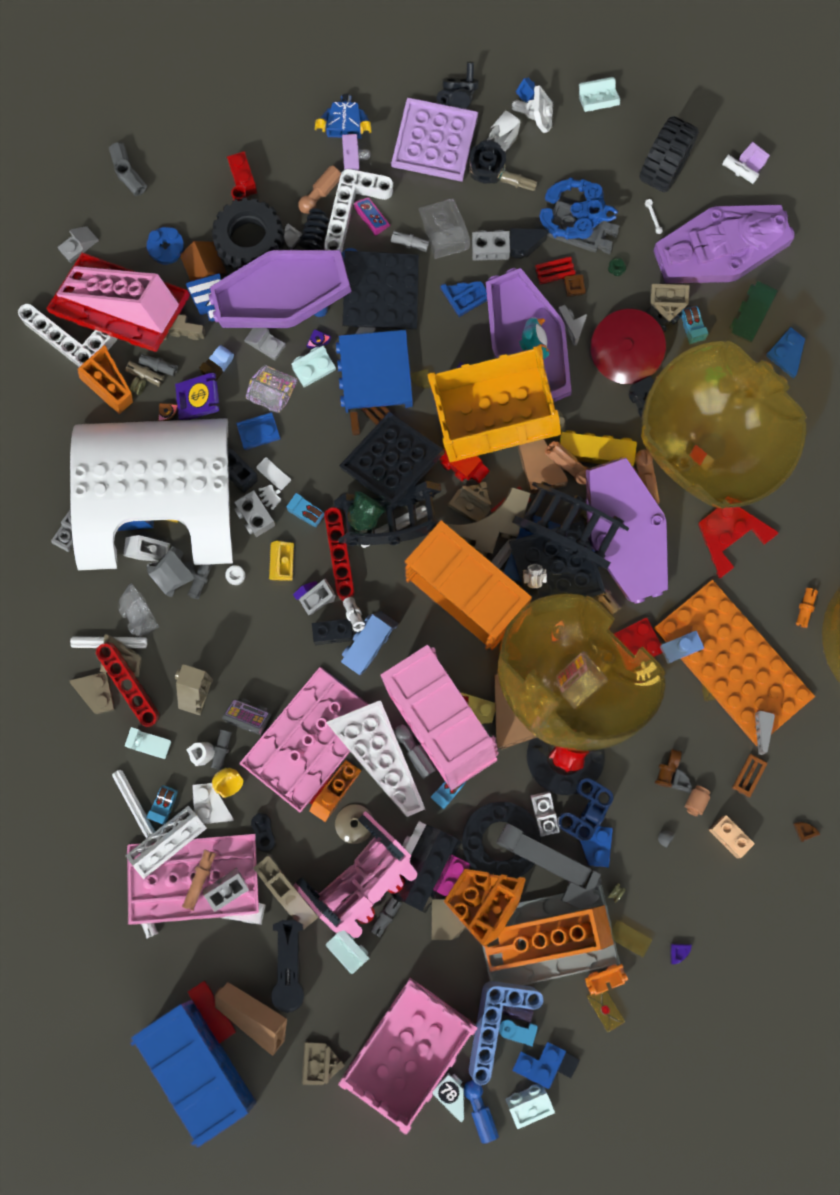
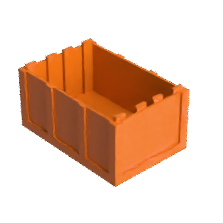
(465, 584)

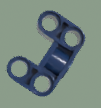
(592, 814)

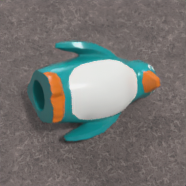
(534, 335)

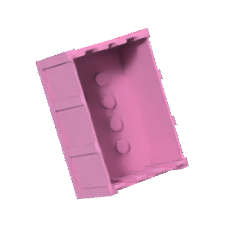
(440, 717)
(408, 1054)

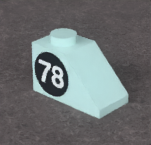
(450, 1094)

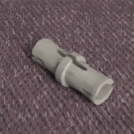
(410, 241)

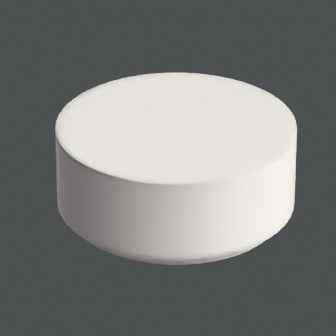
(235, 575)

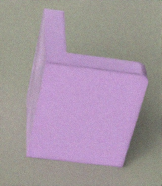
(754, 157)

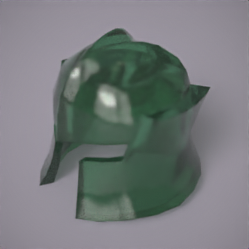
(365, 513)

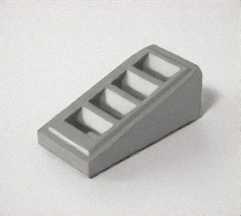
(764, 726)

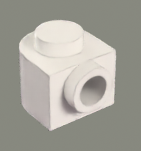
(201, 753)

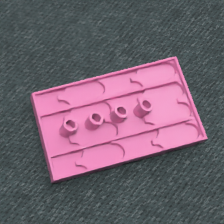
(299, 746)
(164, 890)

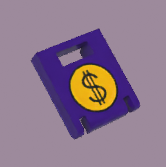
(200, 395)

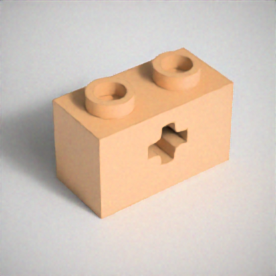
(731, 836)

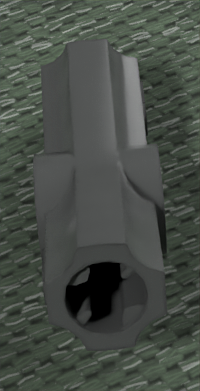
(130, 177)

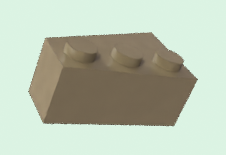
(192, 688)

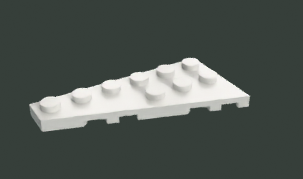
(375, 746)

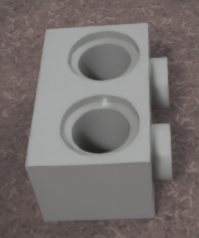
(490, 250)
(257, 512)

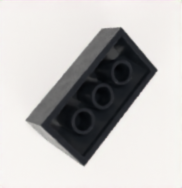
(431, 861)

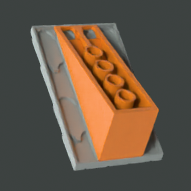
(551, 941)

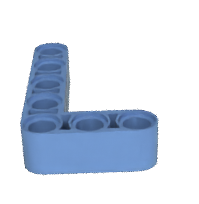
(493, 1022)

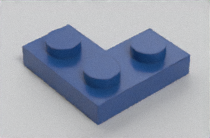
(542, 1070)

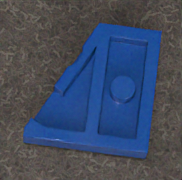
(465, 296)
(788, 352)
(598, 847)

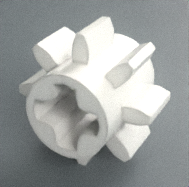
(534, 576)

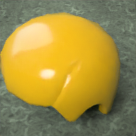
(227, 782)

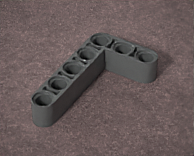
(543, 856)

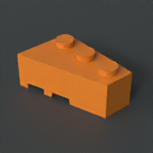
(105, 380)

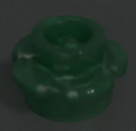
(617, 262)

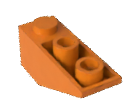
(335, 791)

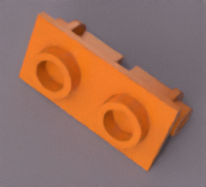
(613, 975)

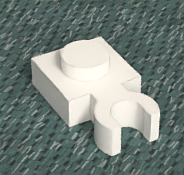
(410, 842)

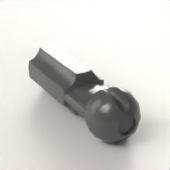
(415, 752)

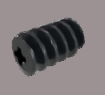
(313, 230)

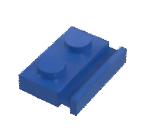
(258, 431)

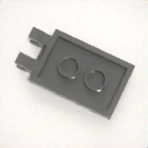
(564, 218)

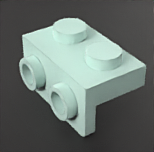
(598, 94)
(347, 951)

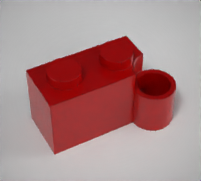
(242, 176)
(466, 468)

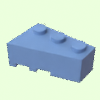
(368, 642)

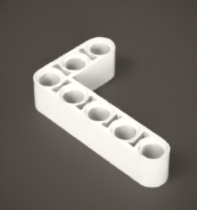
(345, 206)
(65, 339)

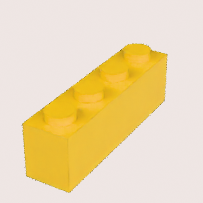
(596, 449)

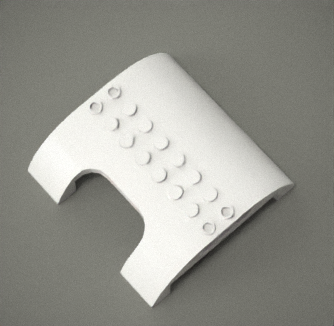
(147, 475)

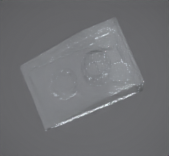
(445, 228)
(137, 612)

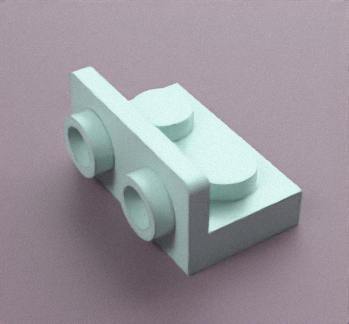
(313, 366)
(529, 1105)

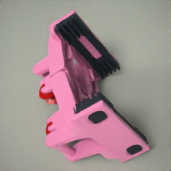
(367, 877)

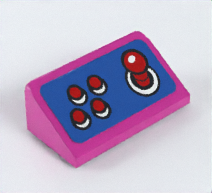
(371, 215)

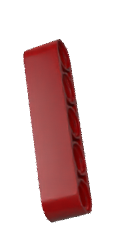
(335, 545)
(118, 679)

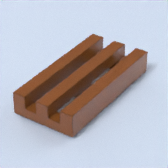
(742, 789)

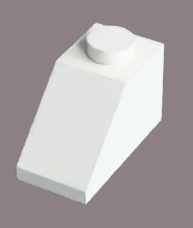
(145, 548)

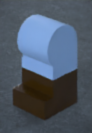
(217, 362)

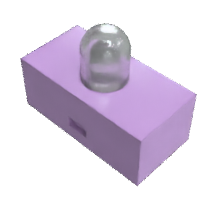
(352, 154)

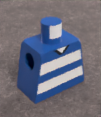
(200, 291)

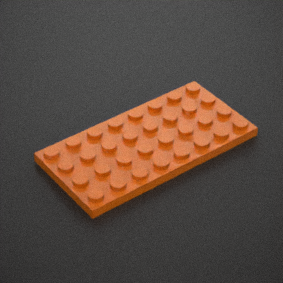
(736, 661)

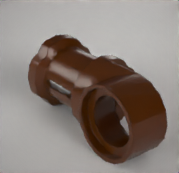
(666, 771)

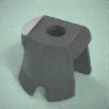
(171, 571)

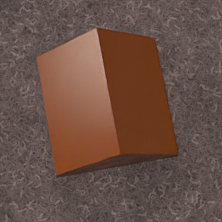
(202, 260)

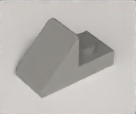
(78, 243)
(572, 327)
(265, 342)
(317, 597)

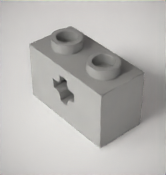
(225, 890)

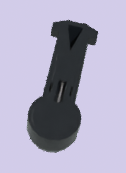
(288, 993)

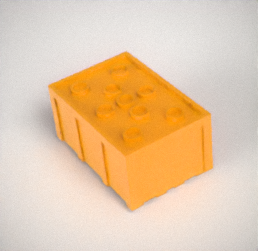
(495, 404)

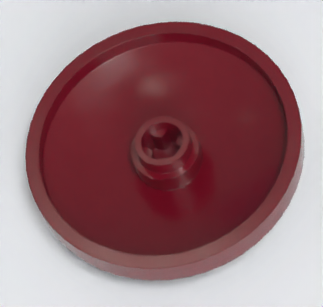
(628, 346)

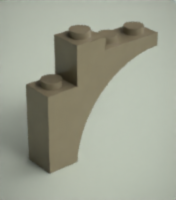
(486, 530)

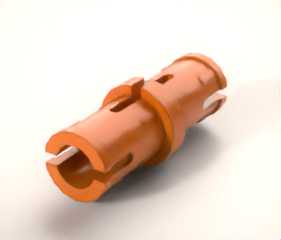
(806, 607)

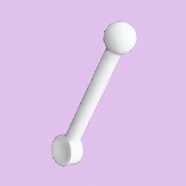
(648, 203)

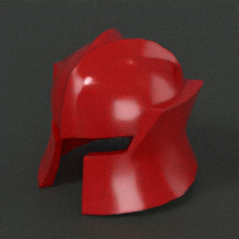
(568, 759)

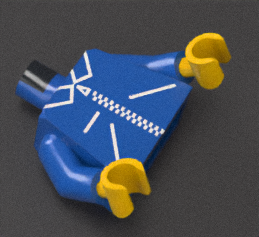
(343, 119)

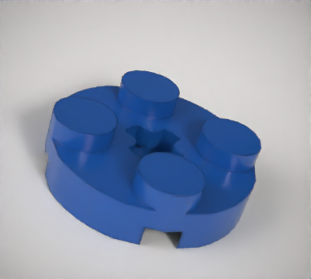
(163, 235)

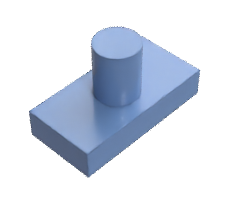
(682, 647)

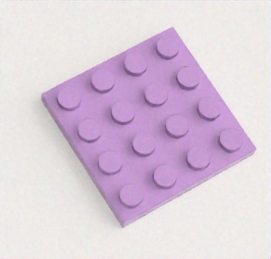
(434, 139)

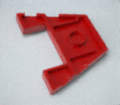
(726, 527)

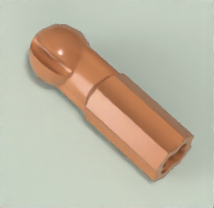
(321, 189)
(567, 461)
(646, 472)

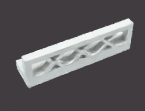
(167, 843)

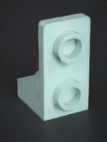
(147, 743)

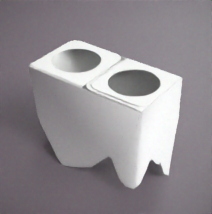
(501, 128)

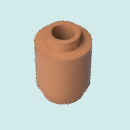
(697, 801)

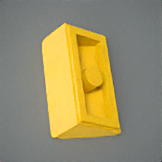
(281, 561)

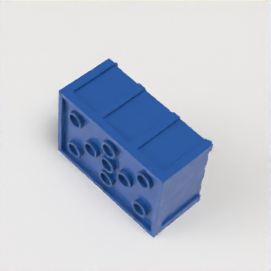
(194, 1072)

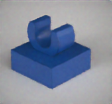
(526, 90)

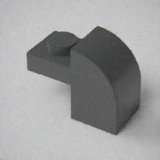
(583, 897)

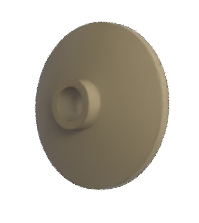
(343, 824)

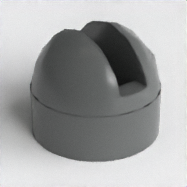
(665, 838)

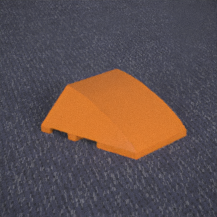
(484, 902)

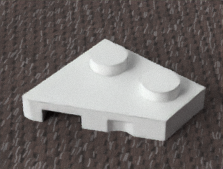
(209, 805)

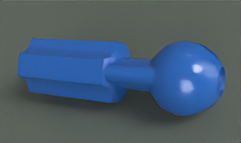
(481, 1113)

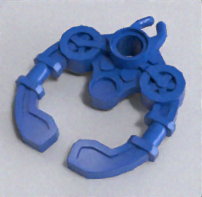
(584, 210)

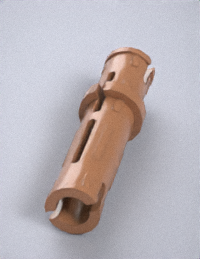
(202, 871)

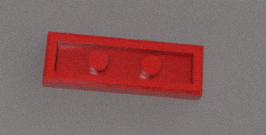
(205, 1003)

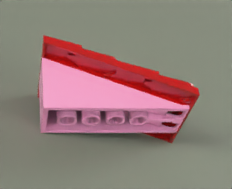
(118, 301)

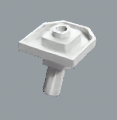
(537, 109)

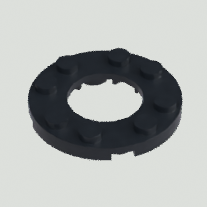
(556, 782)
(476, 827)

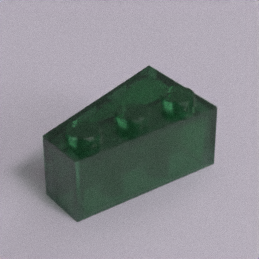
(753, 311)

